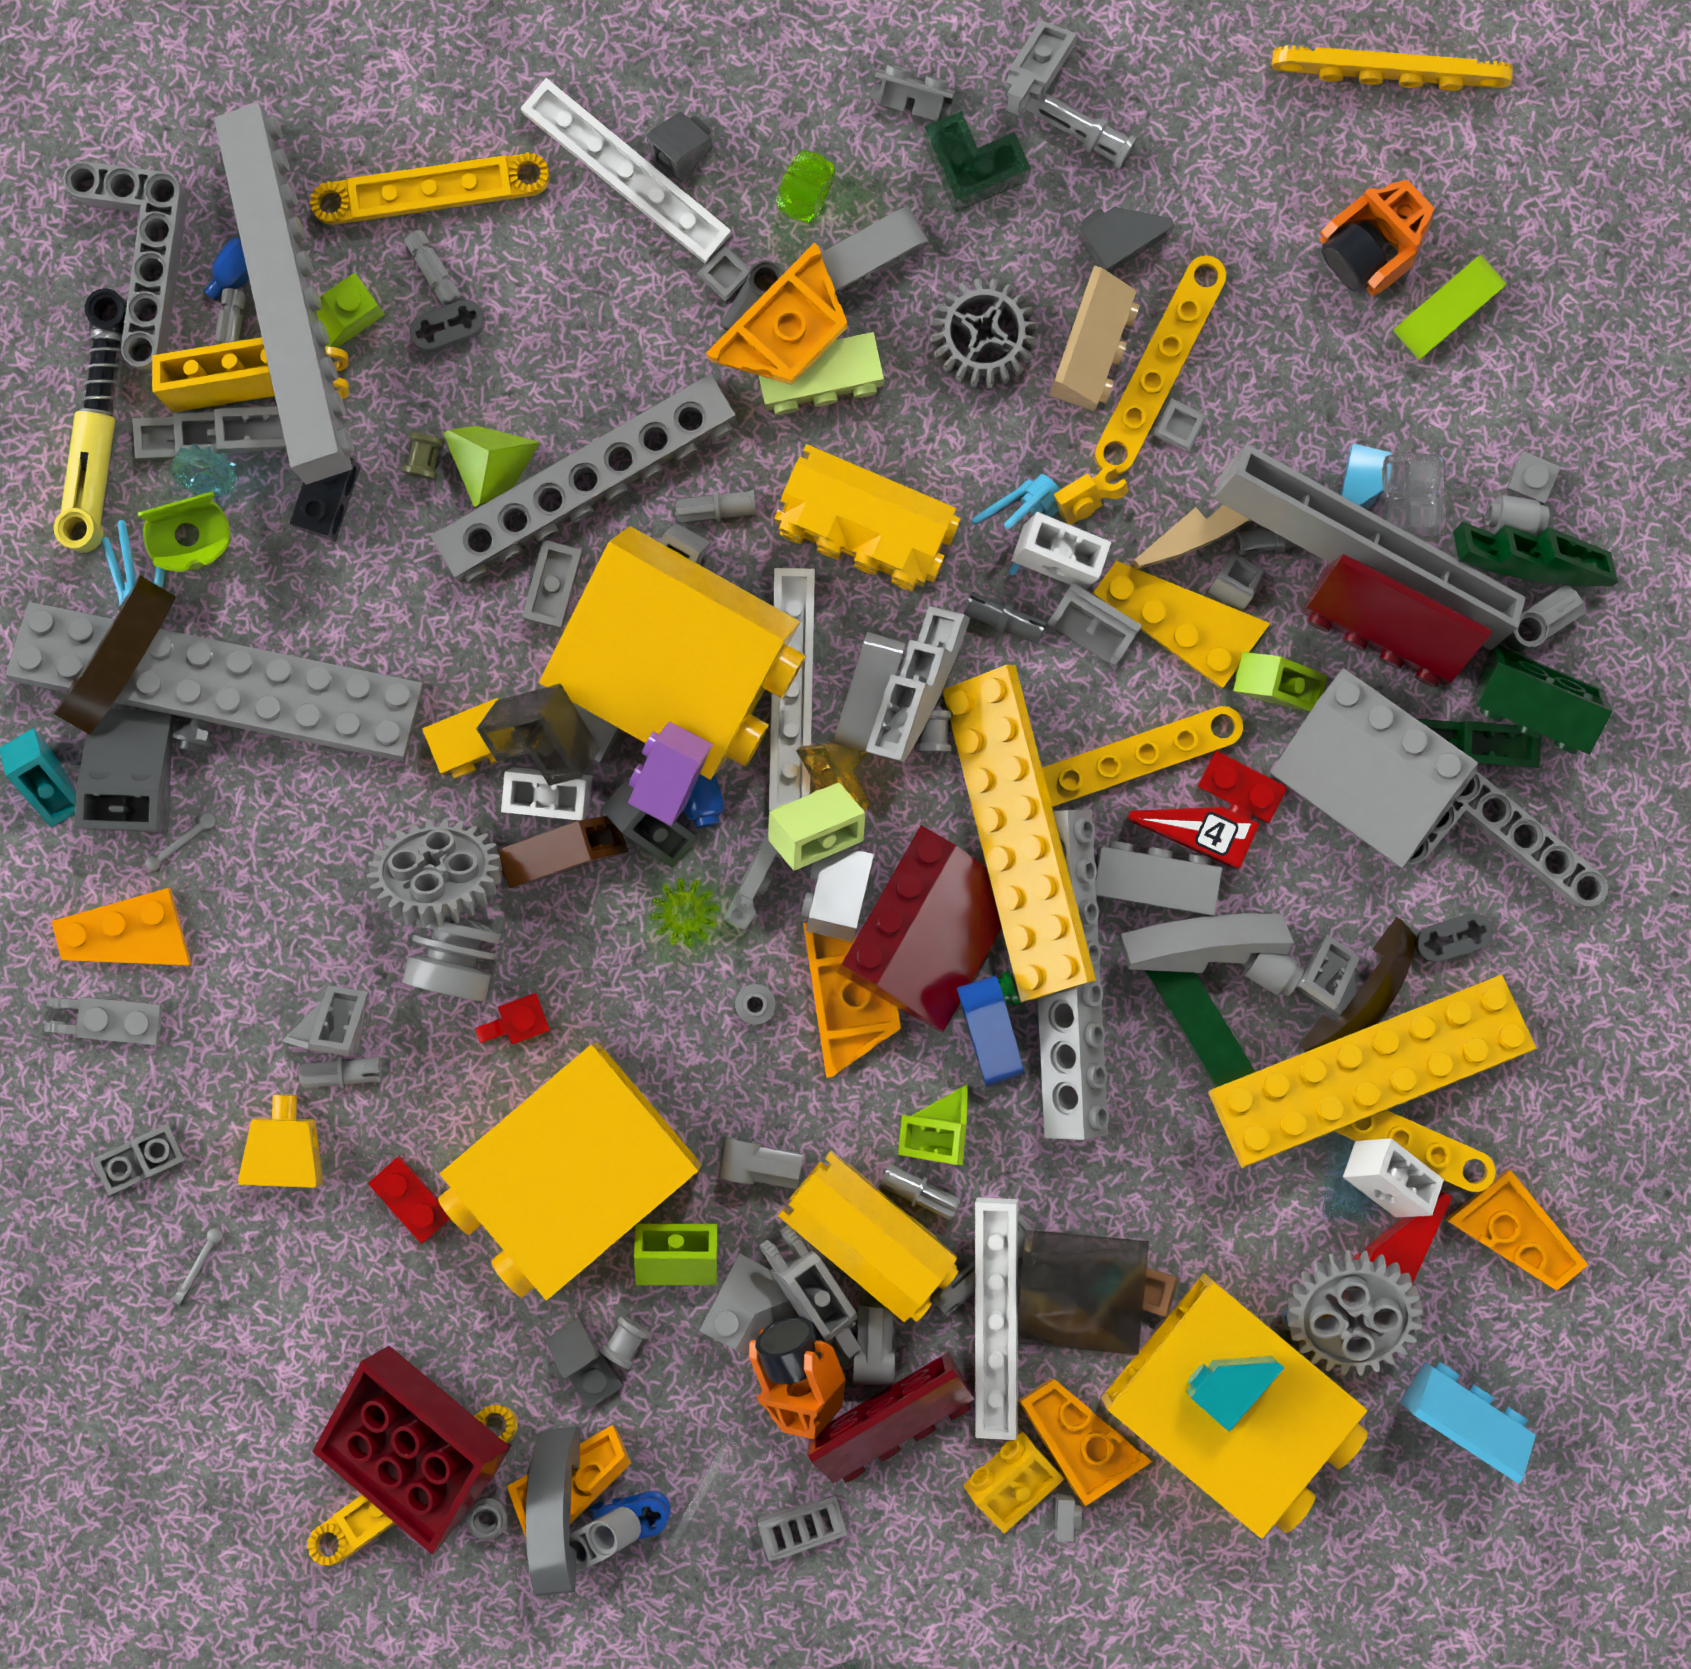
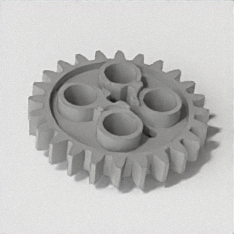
(434, 873)
(1332, 1335)

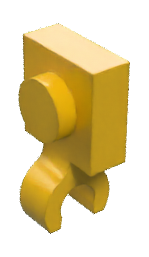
(1084, 495)

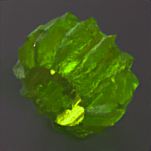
(805, 186)
(680, 899)

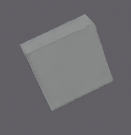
(724, 273)
(1180, 425)

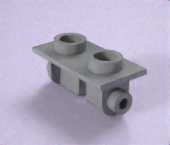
(898, 86)

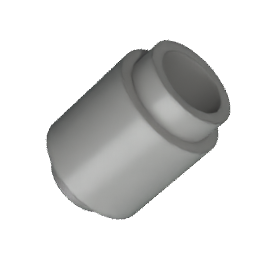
(1518, 513)
(1273, 972)

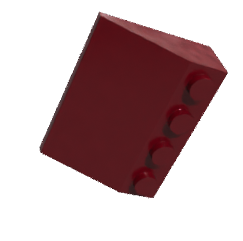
(1393, 621)
(926, 931)
(890, 1419)
(409, 1448)

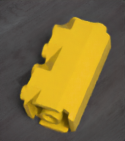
(865, 518)
(870, 1238)

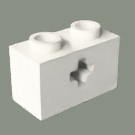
(1061, 551)
(529, 794)
(1393, 1178)

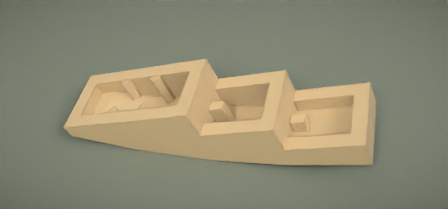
(1190, 535)

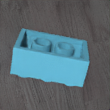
(1470, 1419)

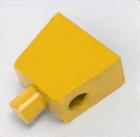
(282, 1149)

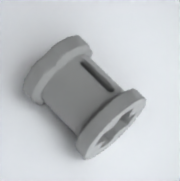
(935, 733)
(624, 1342)

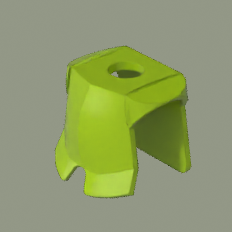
(164, 521)

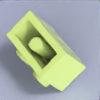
(816, 826)

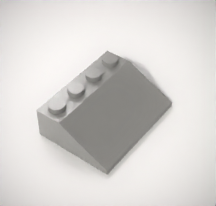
(1374, 768)

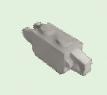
(813, 1292)

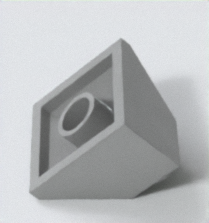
(745, 1305)

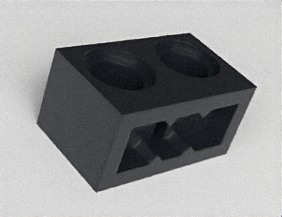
(324, 504)

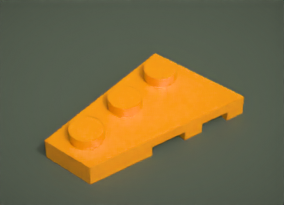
(127, 931)
(1519, 1230)
(1081, 1443)
(601, 1462)

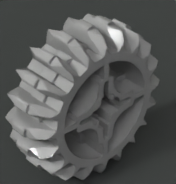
(999, 341)

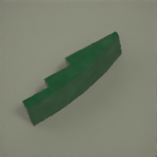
(1545, 558)
(1490, 742)
(1201, 1025)

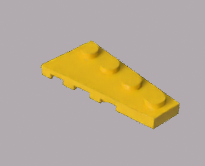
(1184, 622)

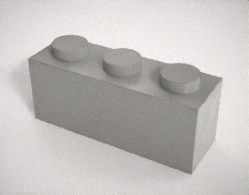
(1157, 878)

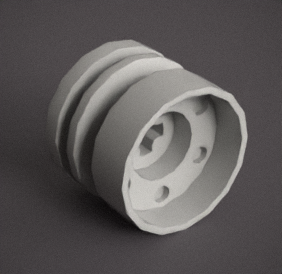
(452, 959)

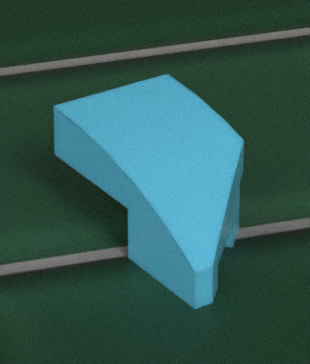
(1363, 475)

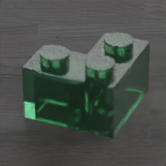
(973, 172)

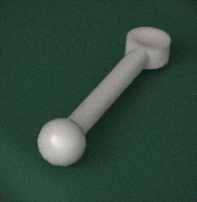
(207, 821)
(213, 1237)

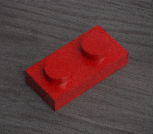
(1241, 786)
(409, 1199)

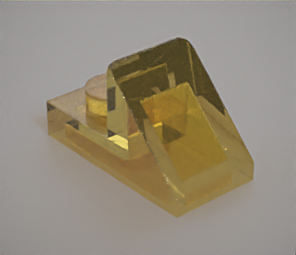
(834, 764)

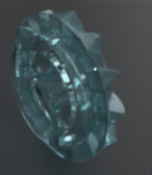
(219, 480)

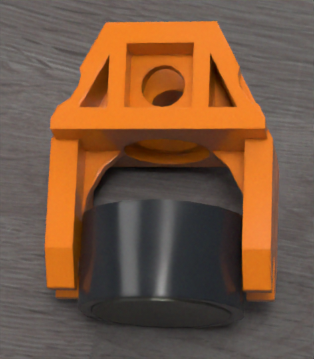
(1353, 254)
(797, 1376)

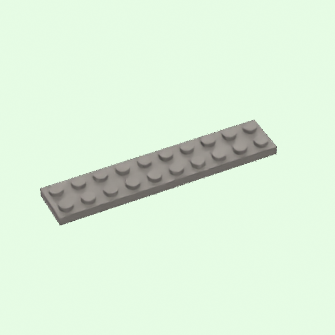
(228, 684)

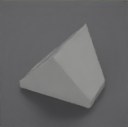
(1330, 976)
(333, 1024)

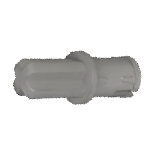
(715, 506)
(340, 1072)
(919, 1192)

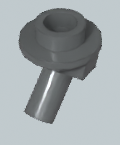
(193, 736)

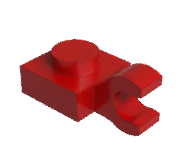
(519, 1020)

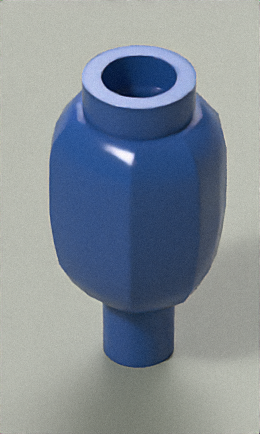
(228, 269)
(705, 802)

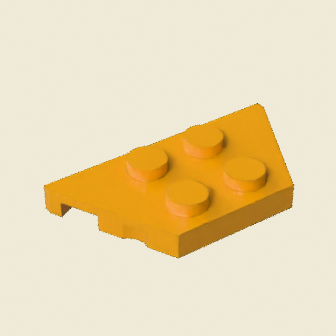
(786, 325)
(847, 1014)

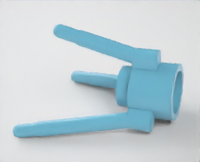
(1036, 498)
(123, 589)

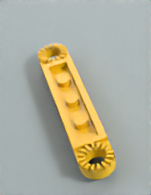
(1407, 68)
(430, 188)
(1161, 363)
(1138, 755)
(1433, 1149)
(363, 1521)

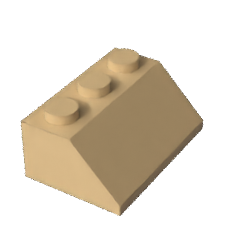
(1095, 341)

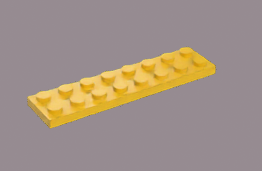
(1018, 834)
(1371, 1071)

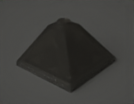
(1082, 1292)

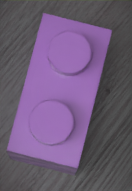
(669, 772)

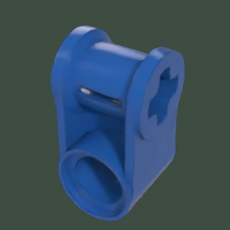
(638, 1503)

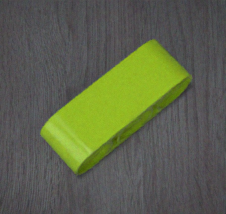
(1450, 307)

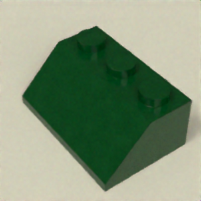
(1542, 700)

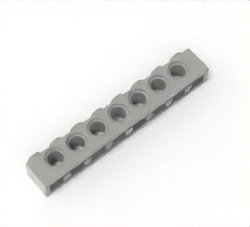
(456, 538)
(1070, 1082)

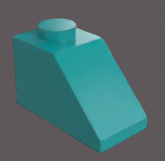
(39, 777)
(1232, 1386)

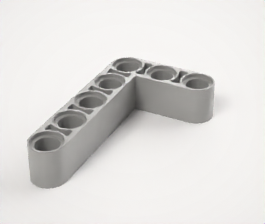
(147, 253)
(1533, 855)

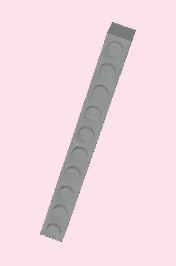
(283, 294)

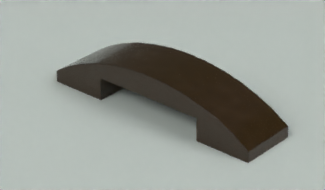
(116, 655)
(1376, 994)

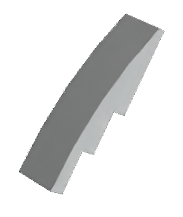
(224, 429)
(918, 686)
(1196, 941)

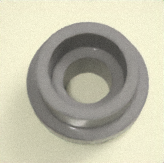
(764, 994)
(480, 1530)

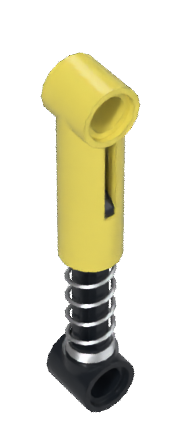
(92, 429)

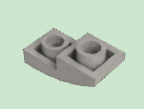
(138, 1159)

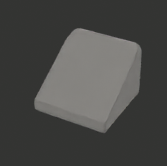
(1237, 581)

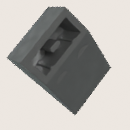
(126, 773)

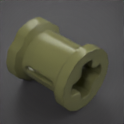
(423, 455)

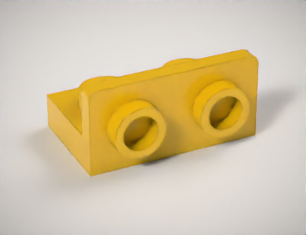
(1012, 1482)

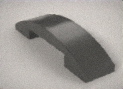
(548, 1511)

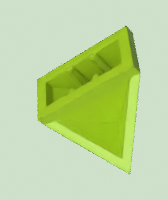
(489, 460)
(937, 1130)

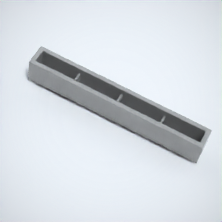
(1336, 526)

